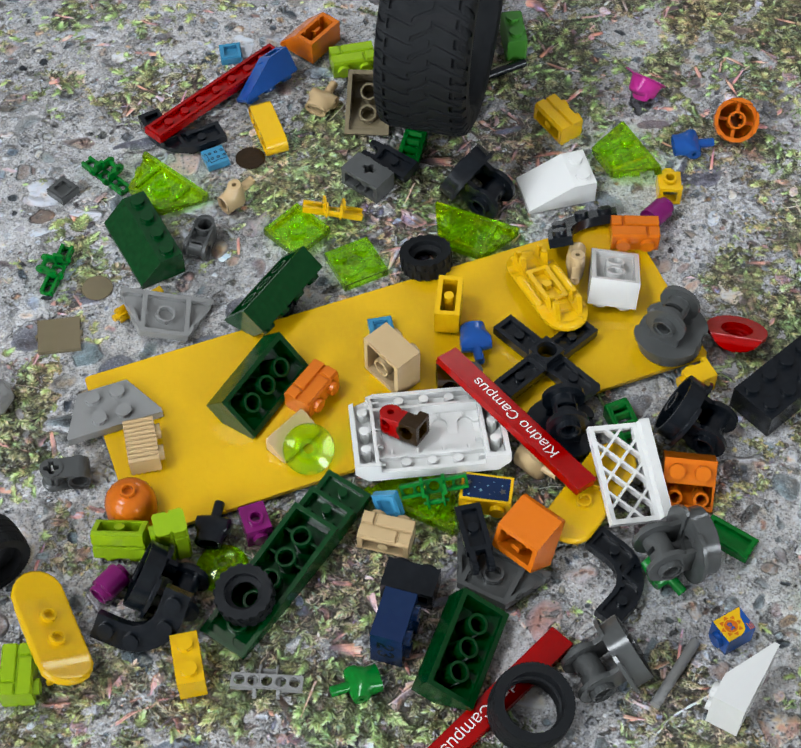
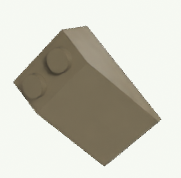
(361, 111)

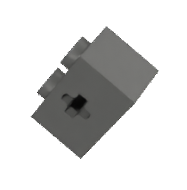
(367, 177)

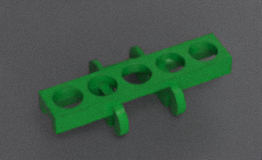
(112, 176)
(55, 258)
(442, 488)

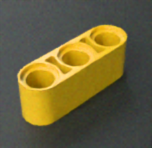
(268, 128)

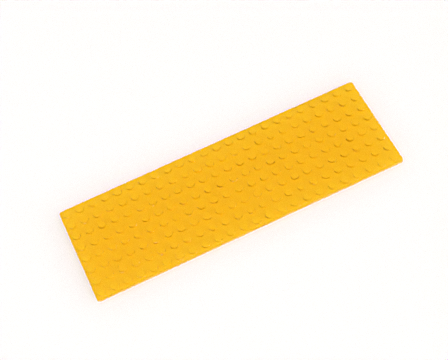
(218, 463)

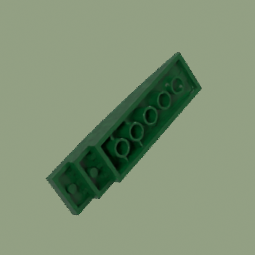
(293, 556)

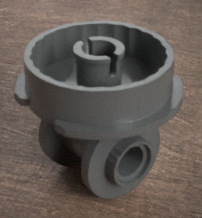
(672, 328)
(680, 544)
(586, 662)

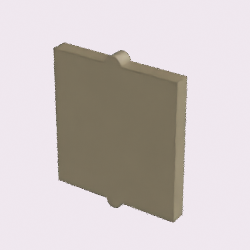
(59, 335)

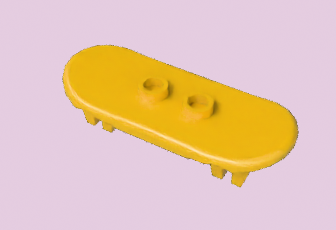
(548, 289)
(586, 510)
(51, 629)

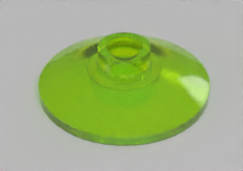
(311, 462)
(210, 558)

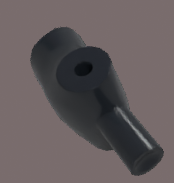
(212, 528)

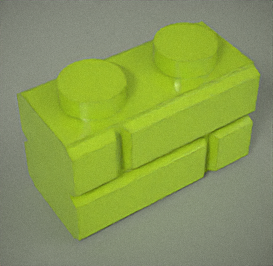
(351, 56)
(172, 528)
(120, 539)
(18, 676)

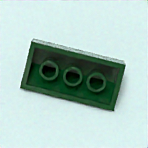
(144, 241)
(275, 292)
(258, 385)
(460, 651)

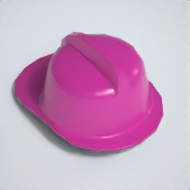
(643, 87)

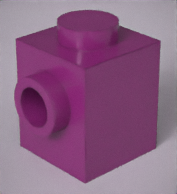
(255, 523)

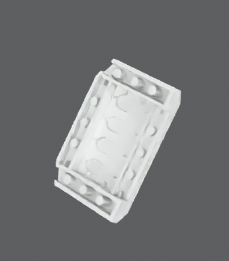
(458, 440)

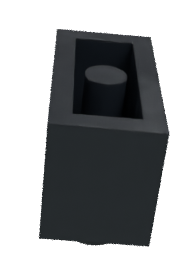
(413, 578)

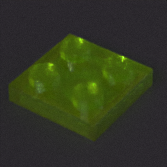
(296, 229)
(356, 264)

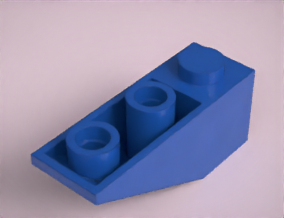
(269, 70)

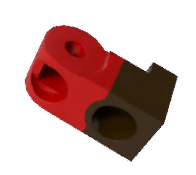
(403, 424)

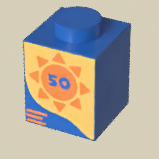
(731, 630)

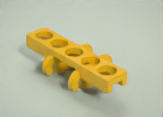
(324, 209)

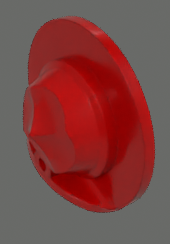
(736, 333)

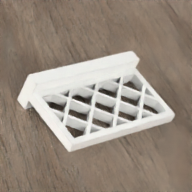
(649, 466)

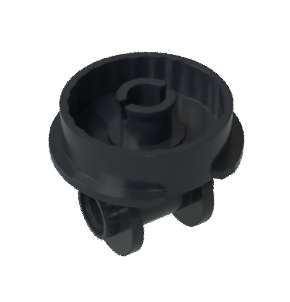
(478, 199)
(687, 405)
(565, 417)
(146, 580)

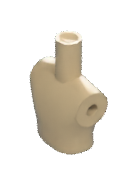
(321, 100)
(234, 195)
(575, 262)
(530, 464)

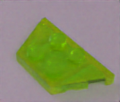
(624, 154)
(165, 187)
(472, 233)
(438, 516)

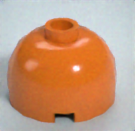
(736, 120)
(130, 500)

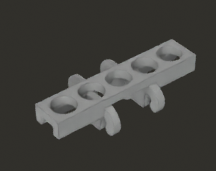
(261, 673)

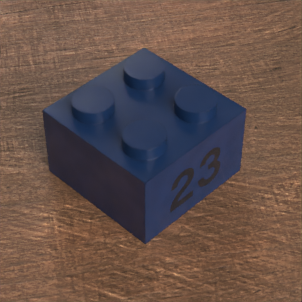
(394, 626)

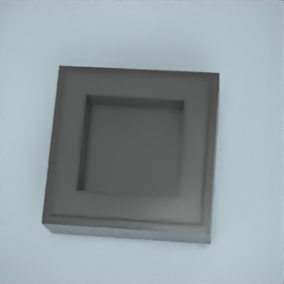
(63, 190)

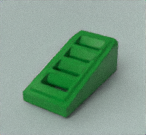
(416, 139)
(618, 411)

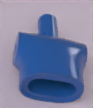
(689, 144)
(475, 339)

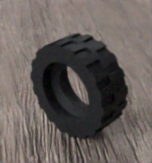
(426, 269)
(244, 574)

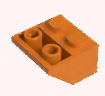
(313, 37)
(690, 478)
(529, 534)

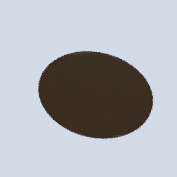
(250, 158)

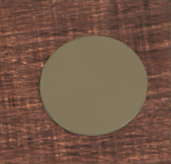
(97, 287)

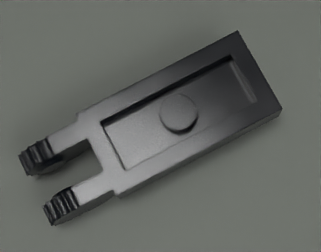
(397, 162)
(474, 535)

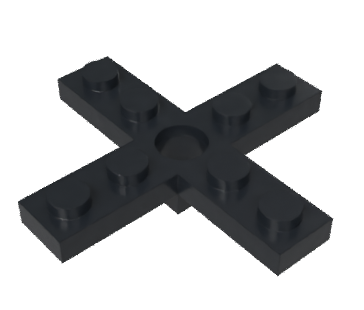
(535, 366)

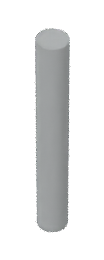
(675, 673)

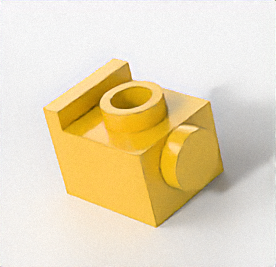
(669, 182)
(701, 371)

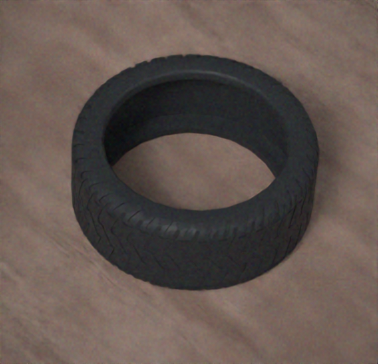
(434, 62)

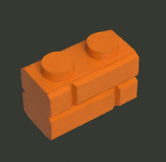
(634, 232)
(312, 388)

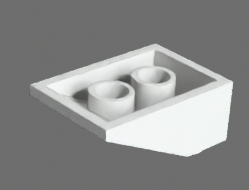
(558, 183)
(613, 279)
(735, 694)

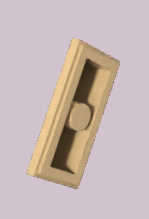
(275, 441)

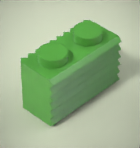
(513, 35)

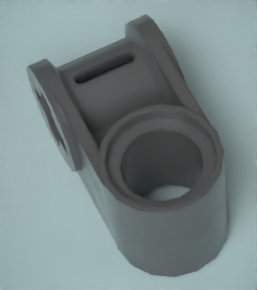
(201, 237)
(68, 473)

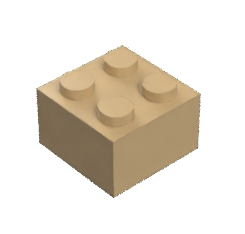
(392, 358)

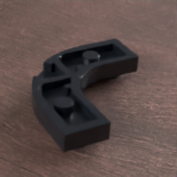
(187, 141)
(562, 231)
(627, 572)
(149, 633)

